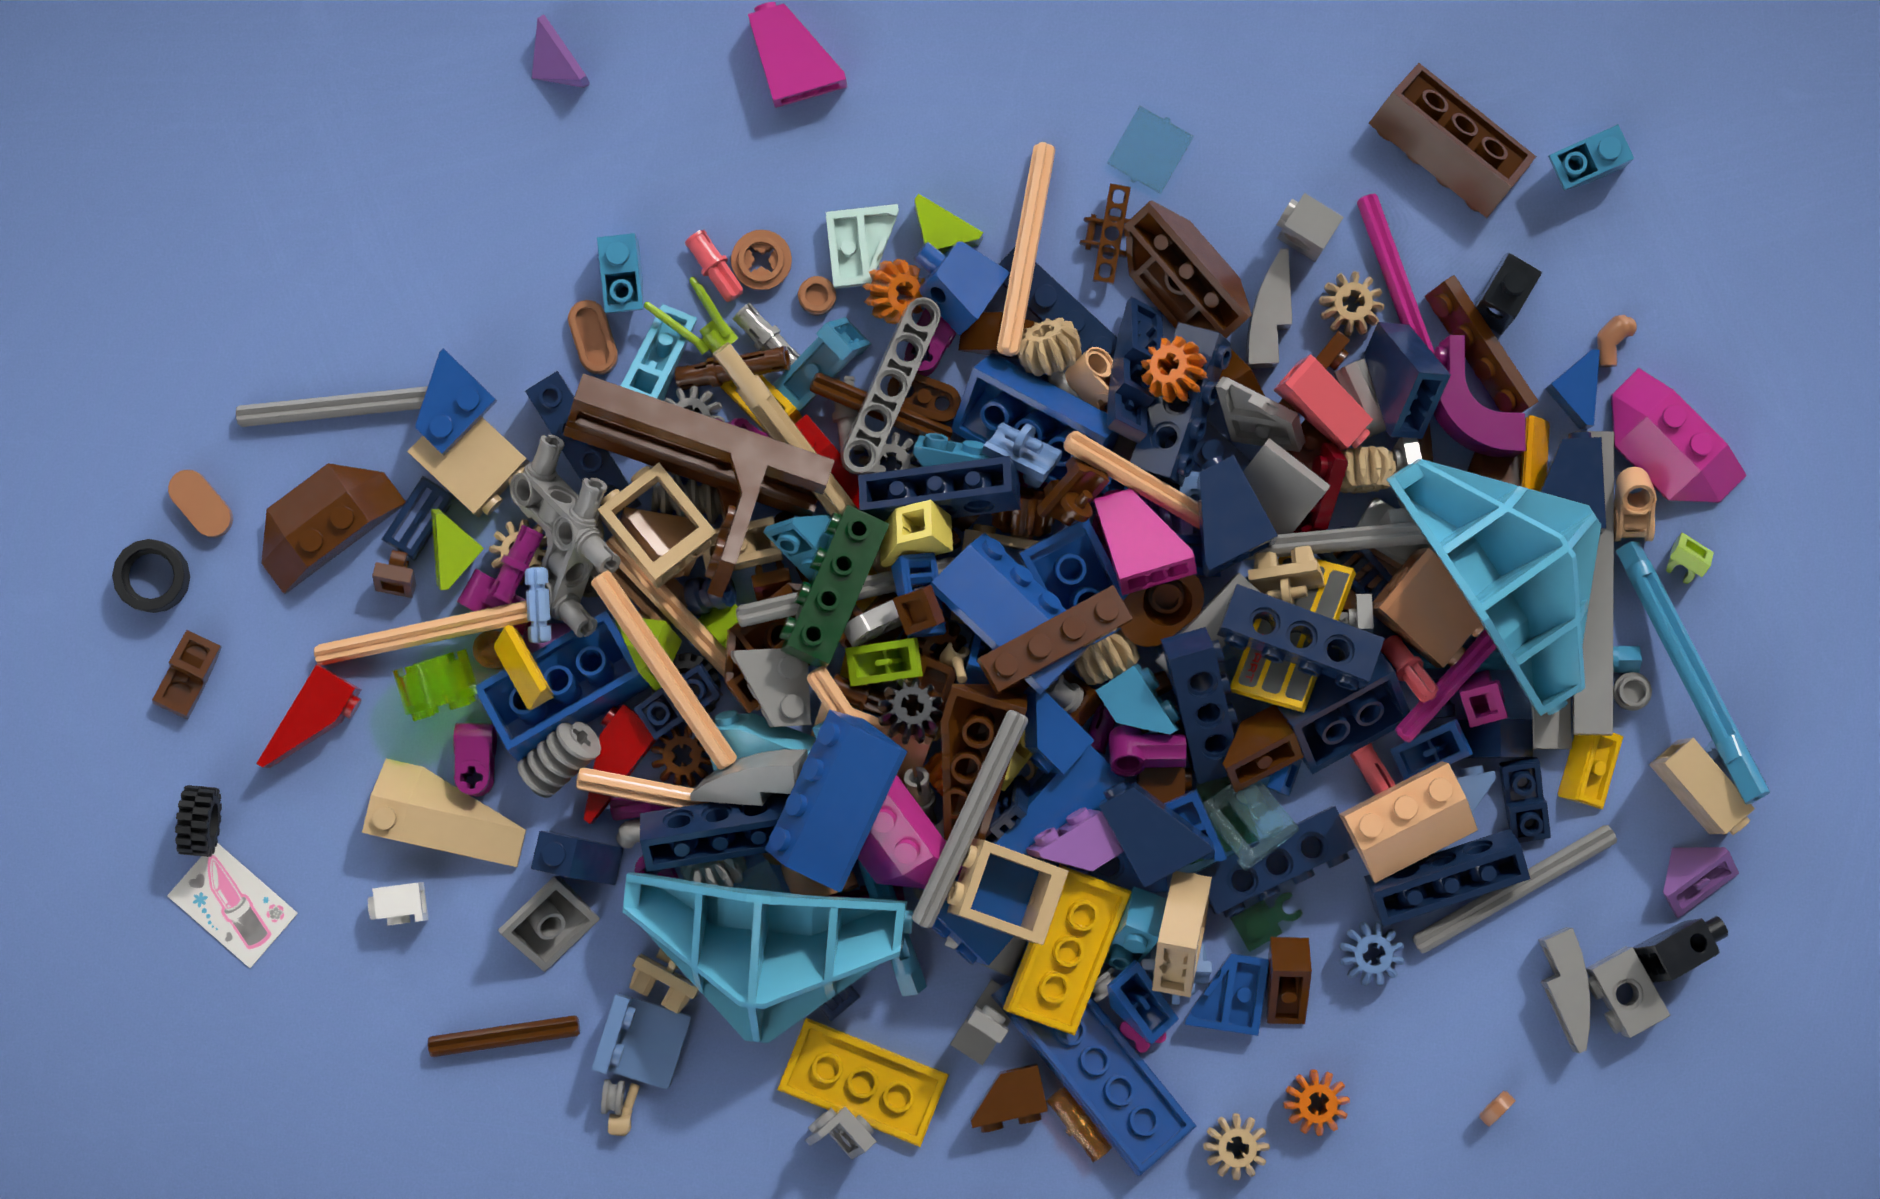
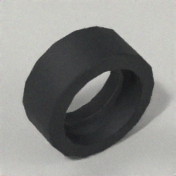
(130, 555)

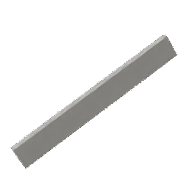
(1595, 703)

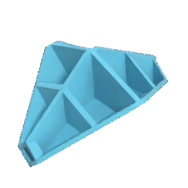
(1518, 563)
(765, 953)

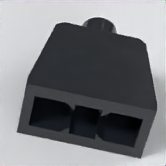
(1507, 292)
(1681, 948)

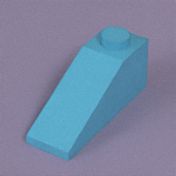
(659, 356)
(752, 735)

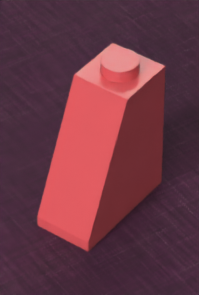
(1324, 403)

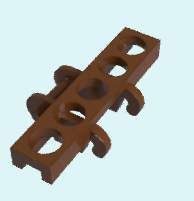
(1108, 221)

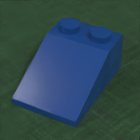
(1072, 565)

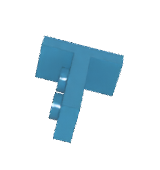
(832, 350)

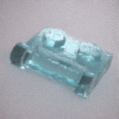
(1259, 813)

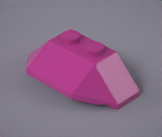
(1671, 442)
(902, 842)

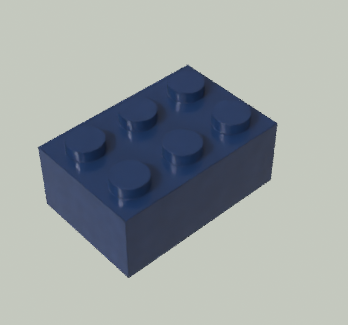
(1344, 719)

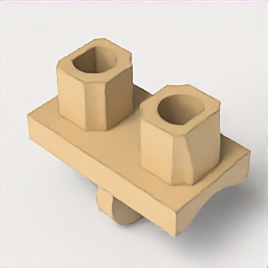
(1286, 580)
(650, 971)

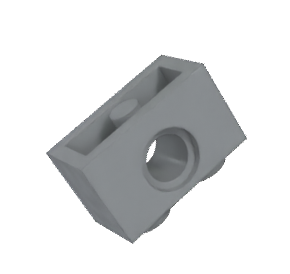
(1308, 226)
(1646, 1004)

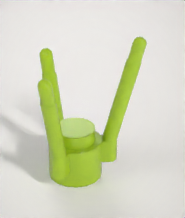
(714, 333)

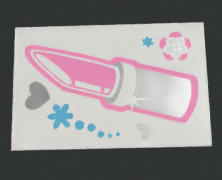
(232, 905)

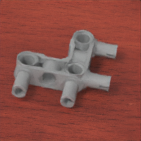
(571, 530)

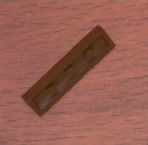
(1482, 347)
(1054, 639)

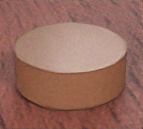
(817, 295)
(1496, 1108)

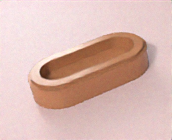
(593, 337)
(200, 503)

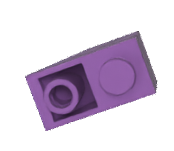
(1081, 843)

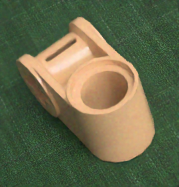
(1091, 377)
(1634, 512)

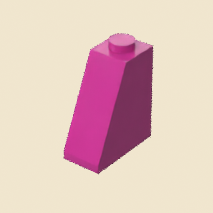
(792, 57)
(1141, 543)

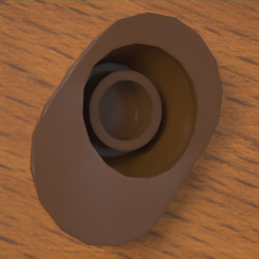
(1162, 610)

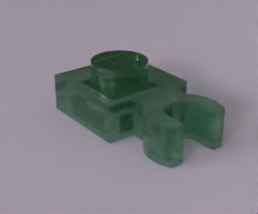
(1260, 923)

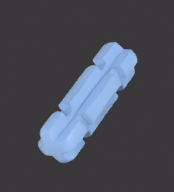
(538, 604)

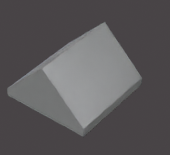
(549, 923)

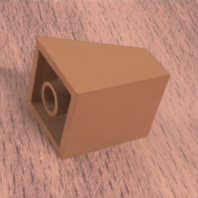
(1427, 609)

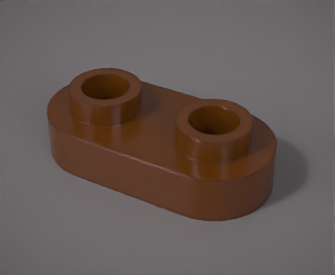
(925, 395)

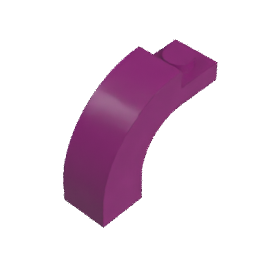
(1469, 421)

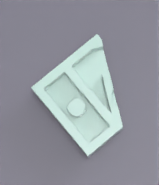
(858, 242)

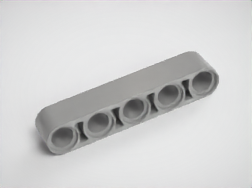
(904, 373)

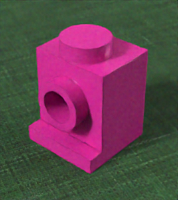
(1483, 699)

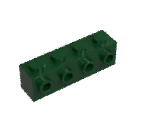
(833, 587)

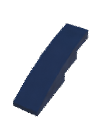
(1128, 393)

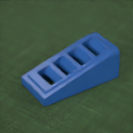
(904, 581)

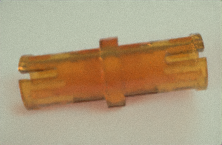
(1079, 1124)

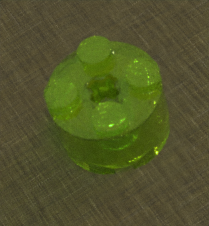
(435, 684)

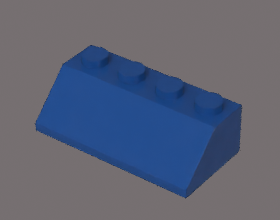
(1009, 395)
(1000, 601)
(586, 681)
(835, 799)

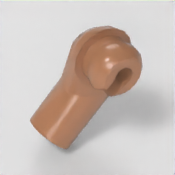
(1611, 335)

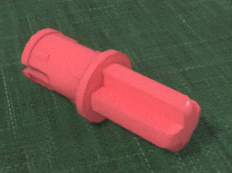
(714, 265)
(1409, 668)

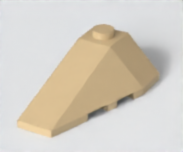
(429, 812)

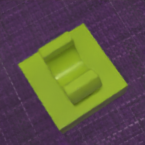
(1690, 555)

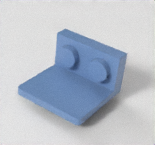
(641, 1041)

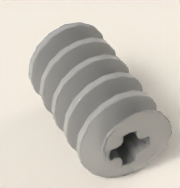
(703, 497)
(559, 758)

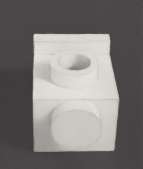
(398, 903)

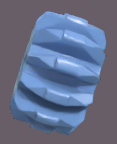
(1383, 960)

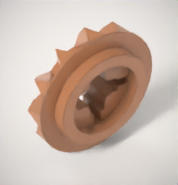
(761, 242)

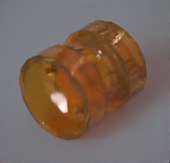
(484, 650)

